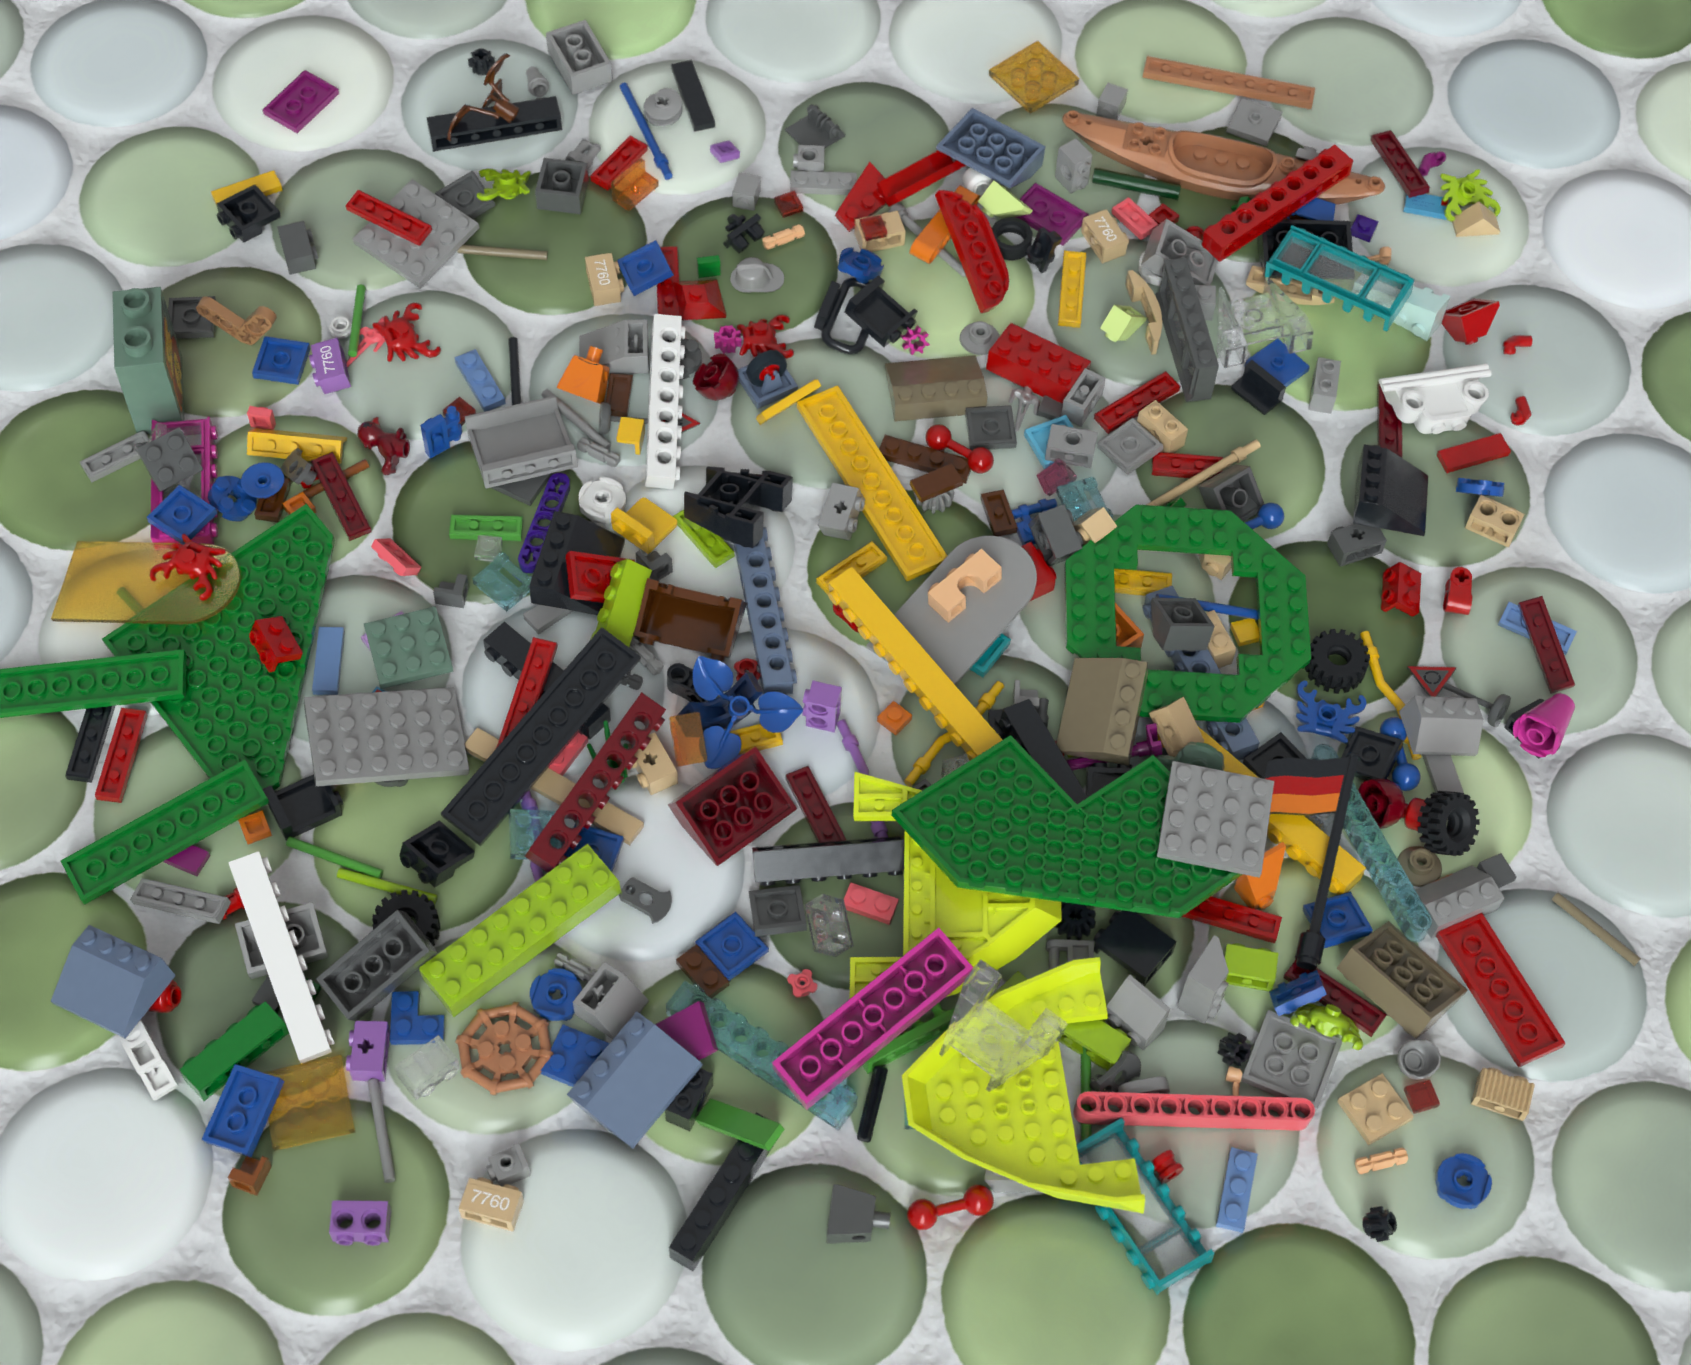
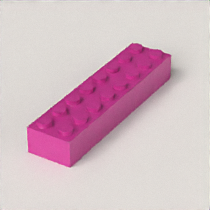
(872, 1018)

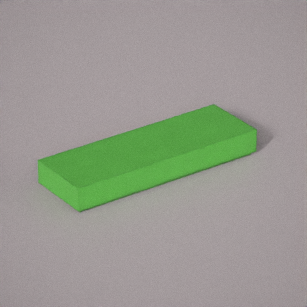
(471, 526)

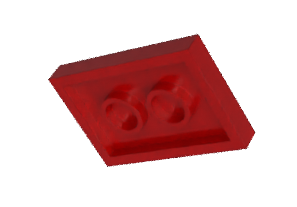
(589, 575)

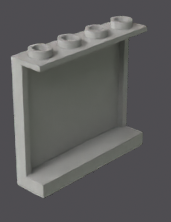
(520, 442)

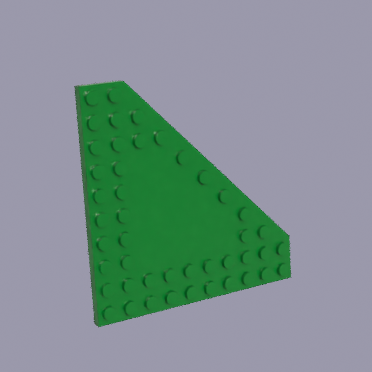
(231, 700)

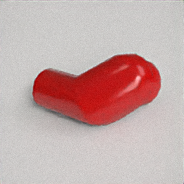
(1516, 341)
(1523, 412)

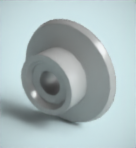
(978, 337)

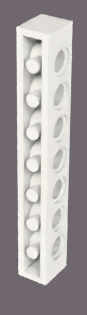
(657, 473)

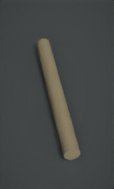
(503, 252)
(1596, 929)

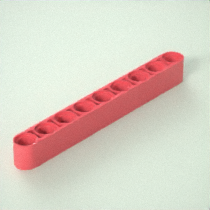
(1203, 1103)

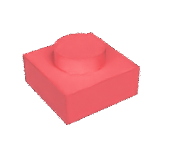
(261, 417)

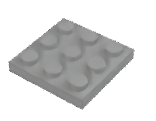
(1291, 1060)

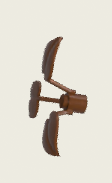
(502, 107)

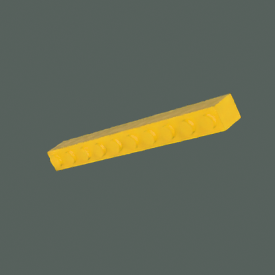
(912, 663)
(1302, 837)

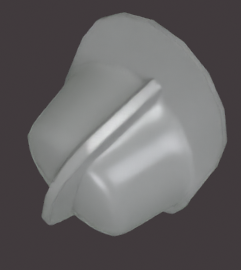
(756, 276)

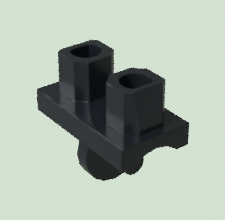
(740, 229)
(1043, 249)

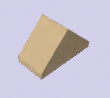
(1476, 221)

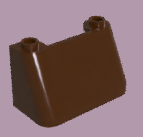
(689, 619)

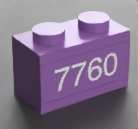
(330, 366)

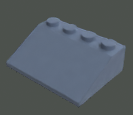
(993, 149)
(110, 981)
(634, 1080)

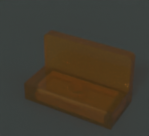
(633, 185)
(688, 739)

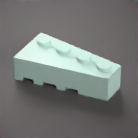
(1423, 312)

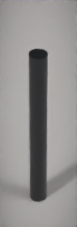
(514, 371)

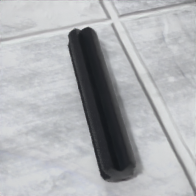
(872, 1104)

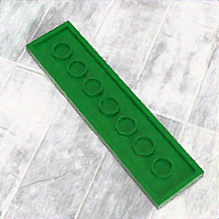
(93, 683)
(164, 832)

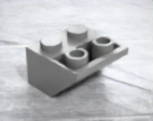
(609, 1001)

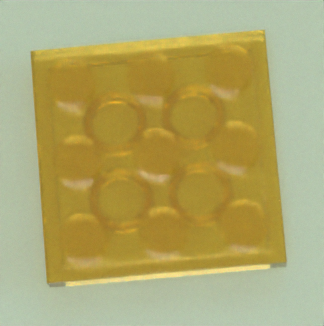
(1033, 77)
(311, 1103)

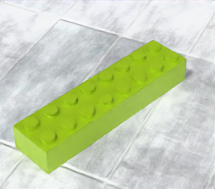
(520, 930)

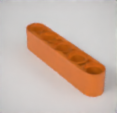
(936, 234)

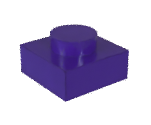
(1364, 228)

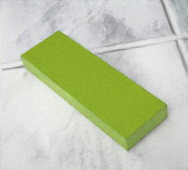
(708, 543)

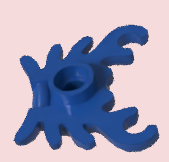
(1327, 718)

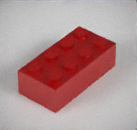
(1035, 363)

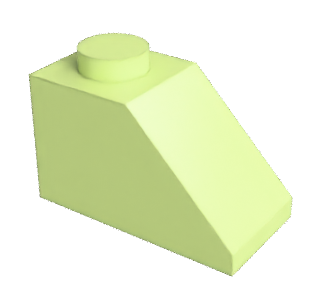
(1002, 203)
(1122, 322)

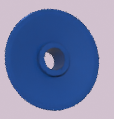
(262, 473)

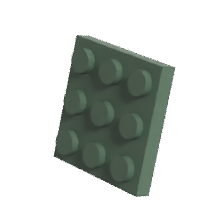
(408, 647)

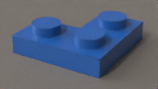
(408, 1026)

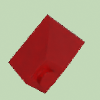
(699, 299)
(1470, 319)

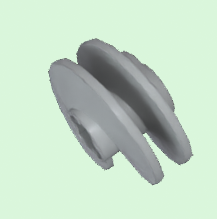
(663, 107)

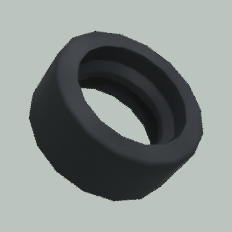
(1017, 226)

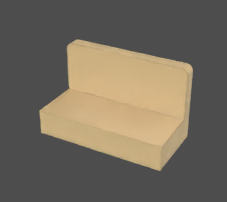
(1176, 726)

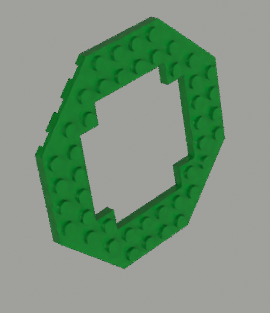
(1280, 604)

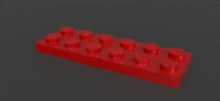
(1500, 990)

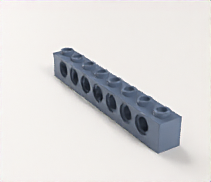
(759, 617)
(1201, 661)

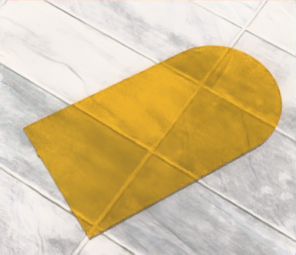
(114, 586)

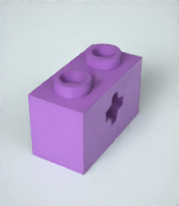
(376, 1038)

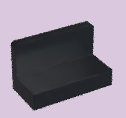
(1259, 388)

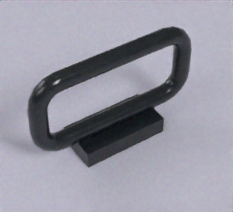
(829, 312)

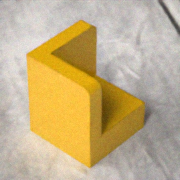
(631, 432)

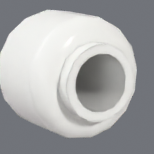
(976, 181)

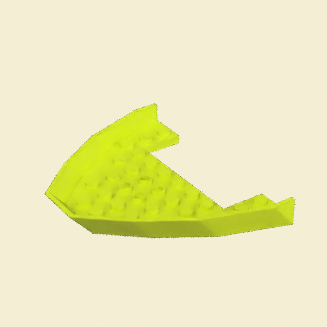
(977, 922)
(1026, 1121)

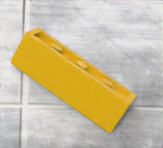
(282, 443)

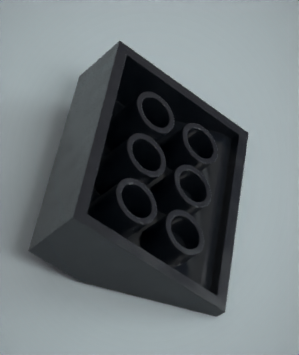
(1333, 231)
(1390, 492)
(550, 578)

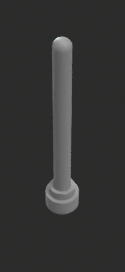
(916, 229)

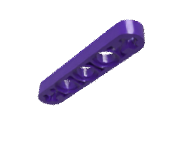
(543, 512)

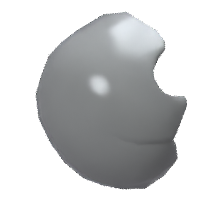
(1419, 1059)

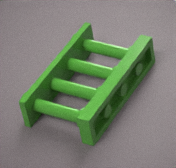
(920, 1034)

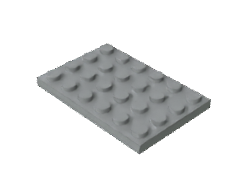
(385, 736)

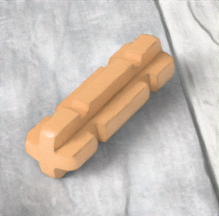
(783, 237)
(1381, 1160)

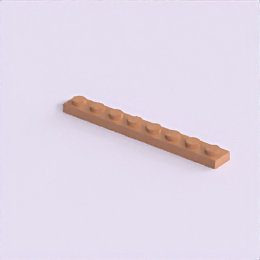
(1229, 82)

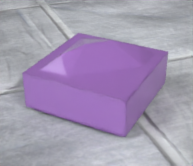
(724, 151)

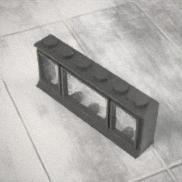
(1187, 331)

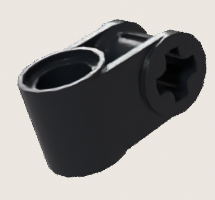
(684, 687)

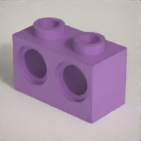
(822, 706)
(361, 1214)

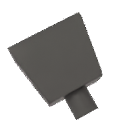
(853, 1216)

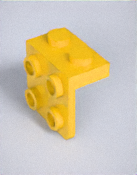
(643, 524)

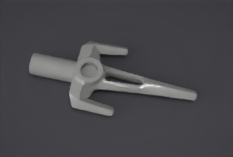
(1025, 399)

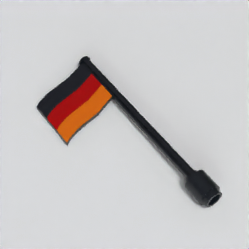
(1311, 789)

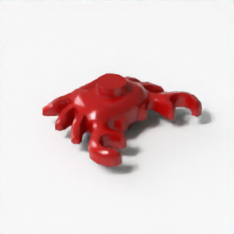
(761, 336)
(402, 337)
(191, 560)

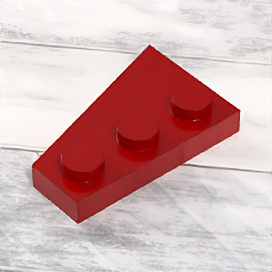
(863, 198)

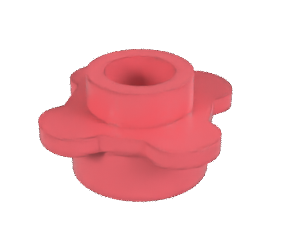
(802, 990)

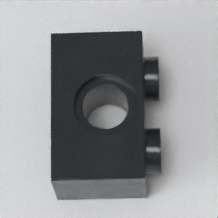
(690, 1100)

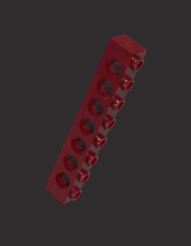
(642, 710)

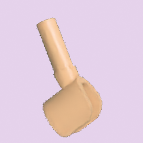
(1384, 256)
(1234, 1075)

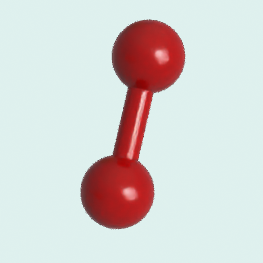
(979, 459)
(976, 1200)

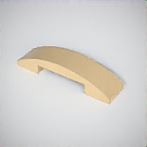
(1257, 281)
(1141, 291)

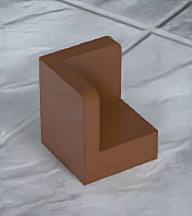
(250, 1175)

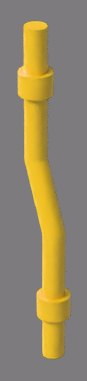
(1381, 684)
(923, 764)

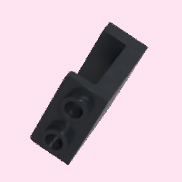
(879, 313)
(303, 806)
(1135, 944)

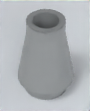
(537, 83)

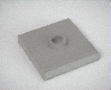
(1254, 122)
(1130, 446)

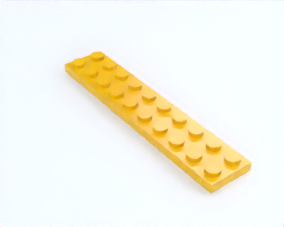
(864, 467)

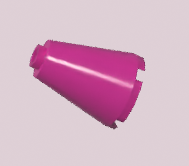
(1544, 725)

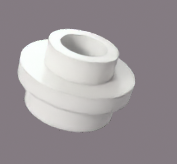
(340, 327)

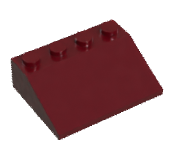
(733, 806)

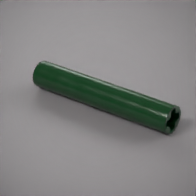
(1136, 183)

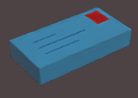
(1426, 205)

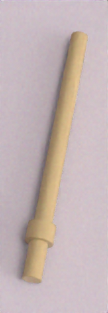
(1237, 455)

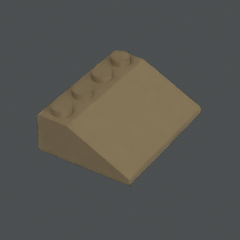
(935, 387)
(1103, 709)
(1401, 979)

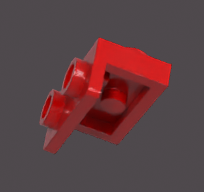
(1401, 589)
(274, 642)

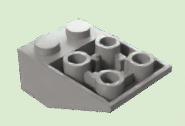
(622, 345)

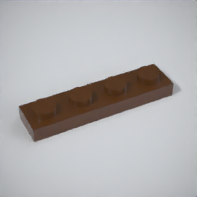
(921, 457)

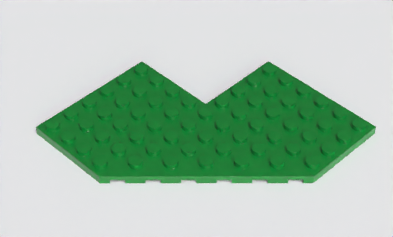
(1018, 833)

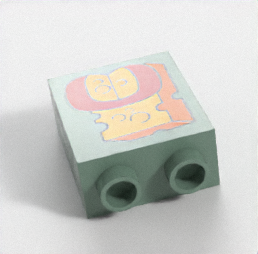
(147, 357)

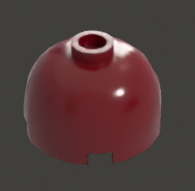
(717, 378)
(1383, 800)

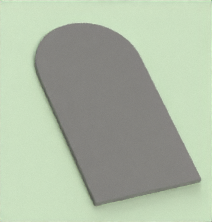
(967, 637)

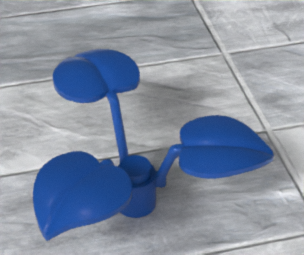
(775, 710)

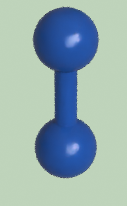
(1269, 516)
(1405, 774)

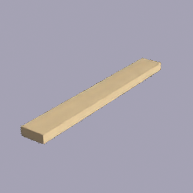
(557, 789)

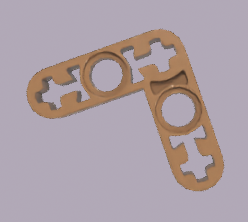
(235, 325)

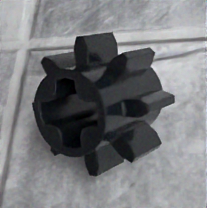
(481, 61)
(1234, 1049)
(1379, 1224)

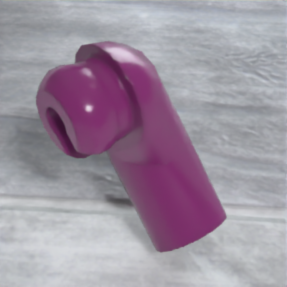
(1431, 160)

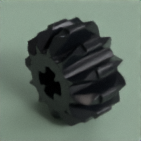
(1076, 927)

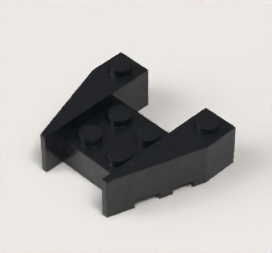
(729, 500)

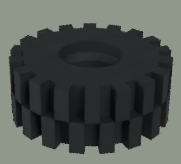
(1333, 675)
(1458, 813)
(415, 906)

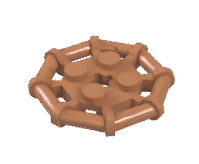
(501, 1034)

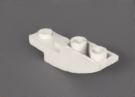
(148, 1061)

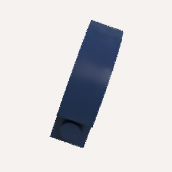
(716, 711)

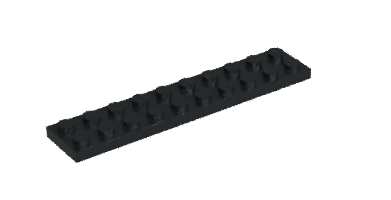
(540, 736)

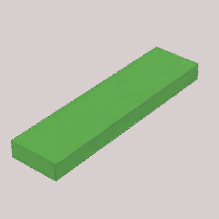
(740, 1124)

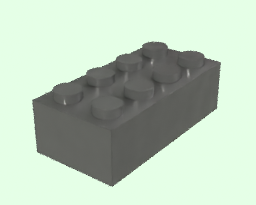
(376, 965)

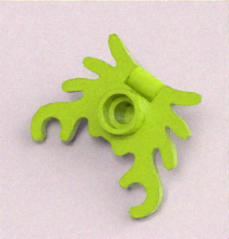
(505, 184)
(1466, 192)
(1328, 1022)

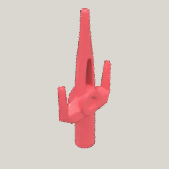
(370, 337)

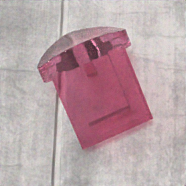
(1056, 475)

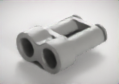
(578, 156)

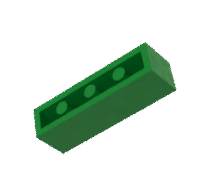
(239, 1045)

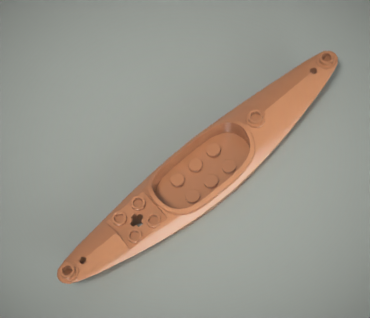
(1203, 160)

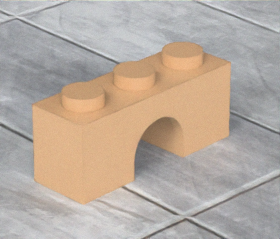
(976, 571)

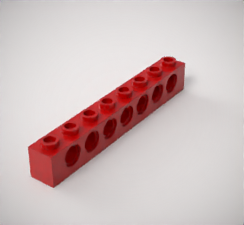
(1276, 202)

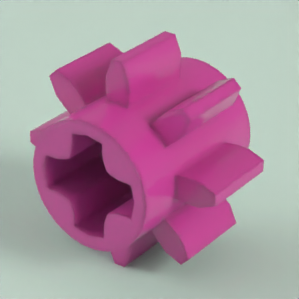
(727, 339)
(917, 345)

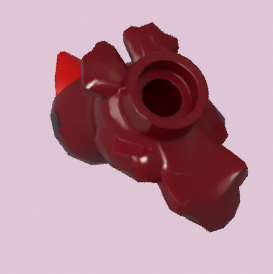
(389, 444)

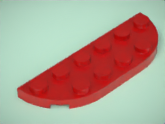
(976, 249)

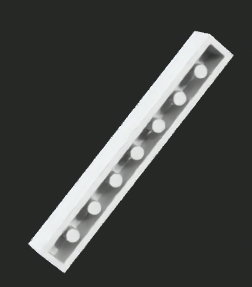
(280, 958)

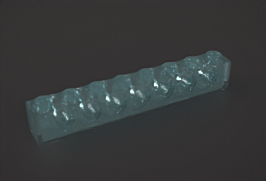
(833, 1112)

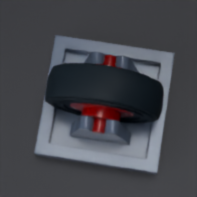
(767, 378)

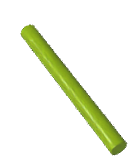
(380, 884)

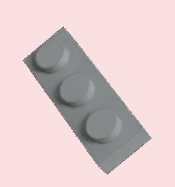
(822, 182)

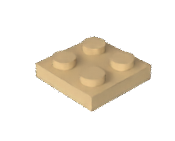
(1375, 1109)

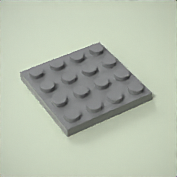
(414, 262)
(1215, 819)

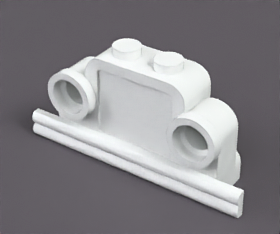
(1437, 398)

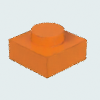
(297, 502)
(894, 718)
(255, 827)

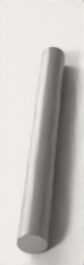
(578, 421)
(381, 1131)

